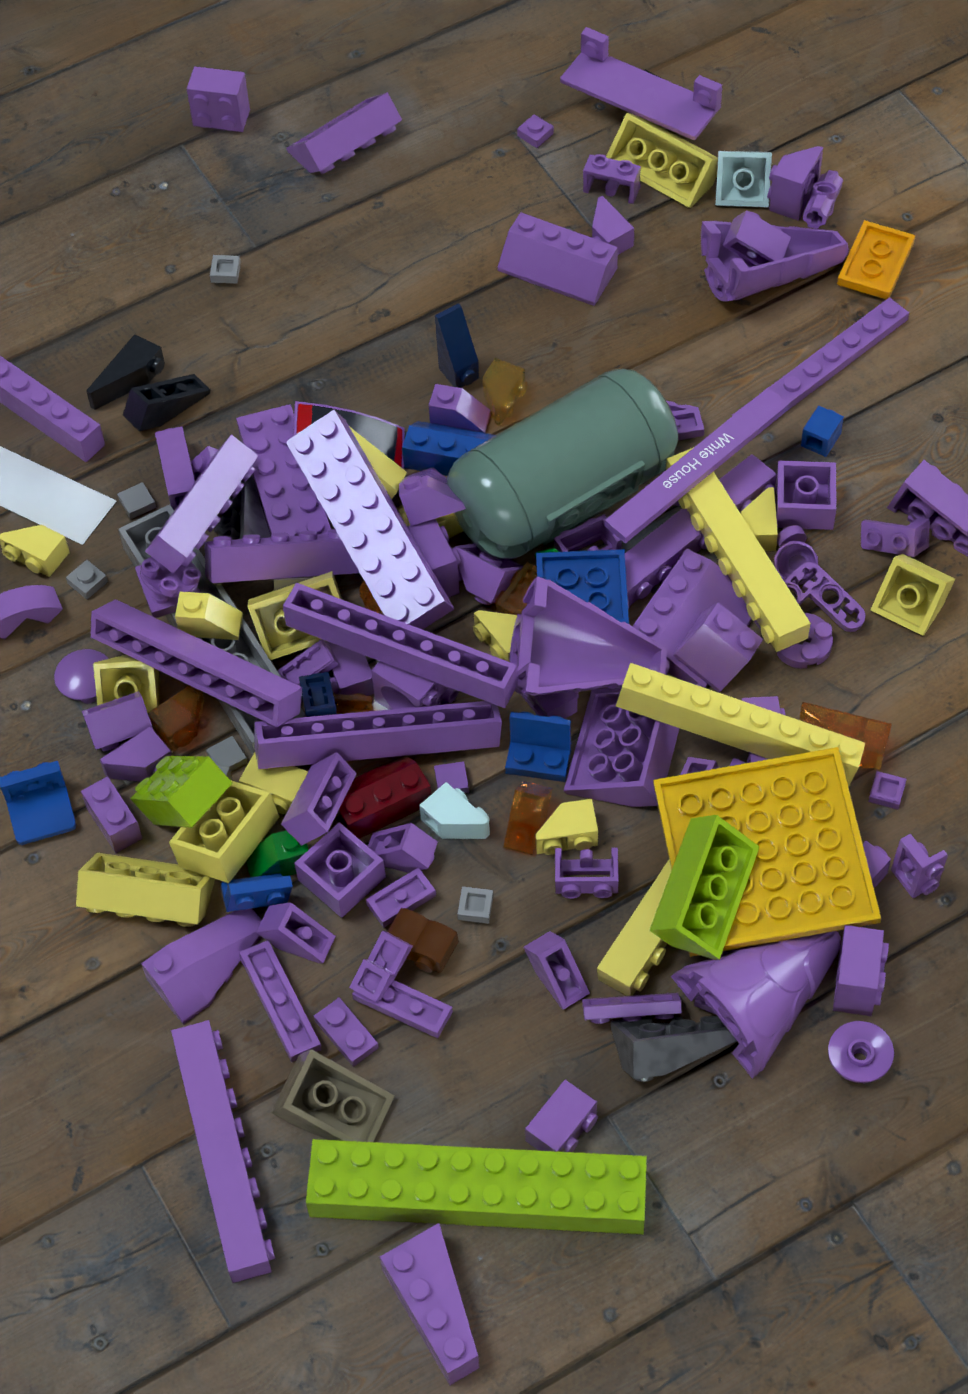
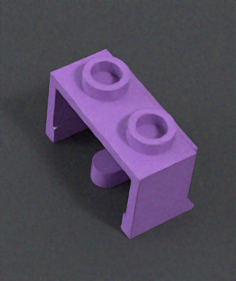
(613, 172)
(586, 534)
(575, 886)

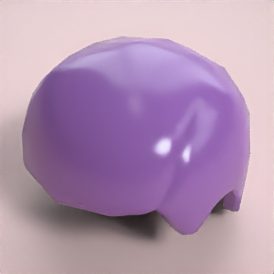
(792, 556)

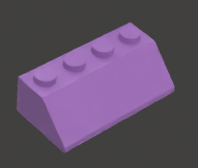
(346, 133)
(558, 259)

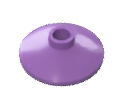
(865, 1039)

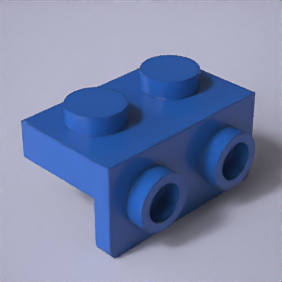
(256, 892)

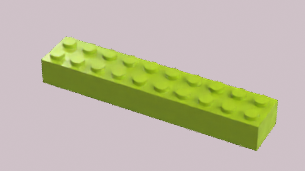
(477, 1186)

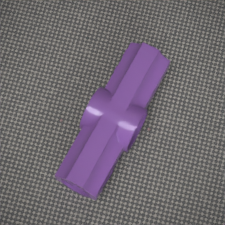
(822, 199)

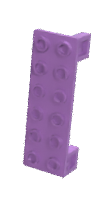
(641, 92)

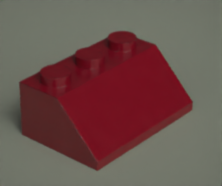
(383, 796)

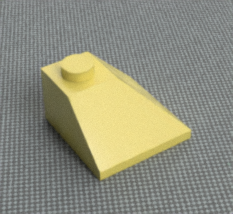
(125, 676)

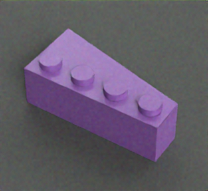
(935, 498)
(429, 1292)

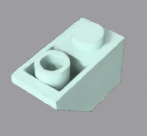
(453, 816)

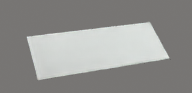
(50, 497)

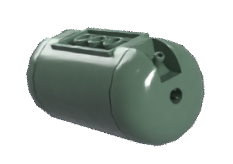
(563, 464)

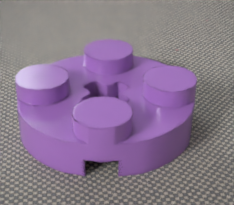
(810, 653)

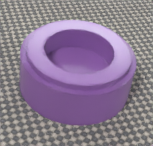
(791, 533)

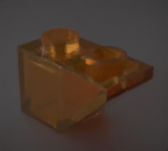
(527, 816)

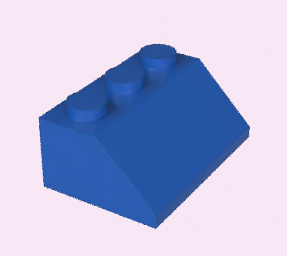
(438, 446)

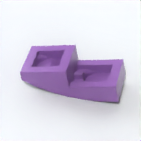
(381, 967)

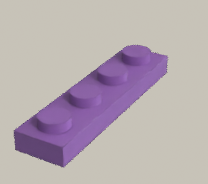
(279, 1000)

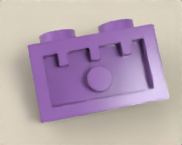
(915, 869)

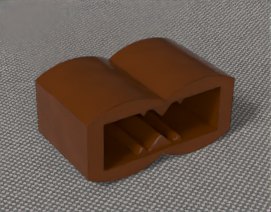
(430, 940)

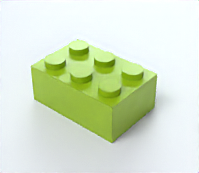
(180, 790)

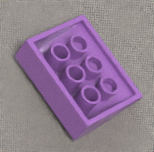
(686, 592)
(619, 753)

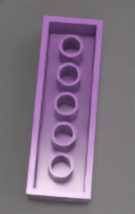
(280, 483)

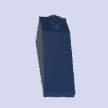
(455, 347)

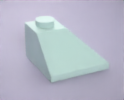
(743, 178)

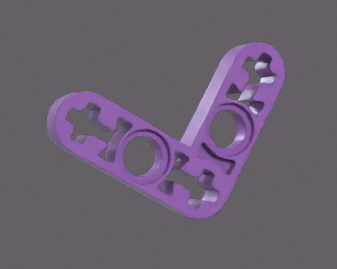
(815, 590)

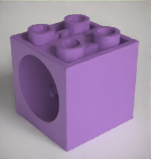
(402, 689)

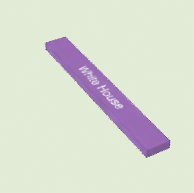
(696, 465)

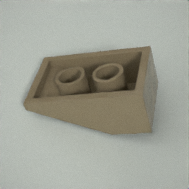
(331, 1100)

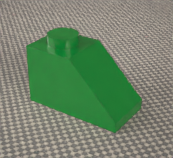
(276, 855)

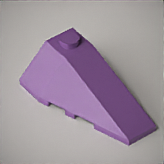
(427, 496)
(198, 964)

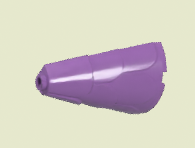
(735, 277)
(574, 644)
(761, 990)

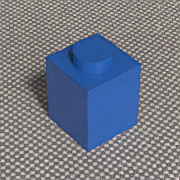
(822, 431)

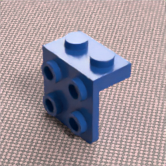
(38, 802)

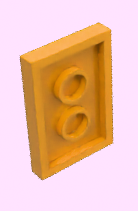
(876, 260)

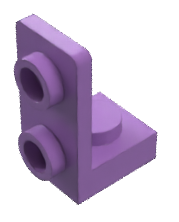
(896, 538)

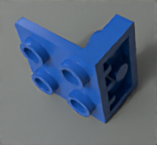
(539, 746)

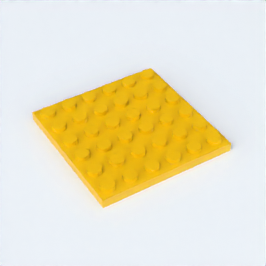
(810, 851)

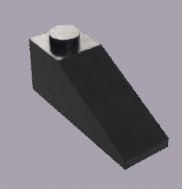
(132, 367)
(161, 401)

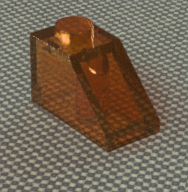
(178, 718)

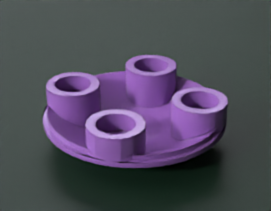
(165, 582)
(76, 675)

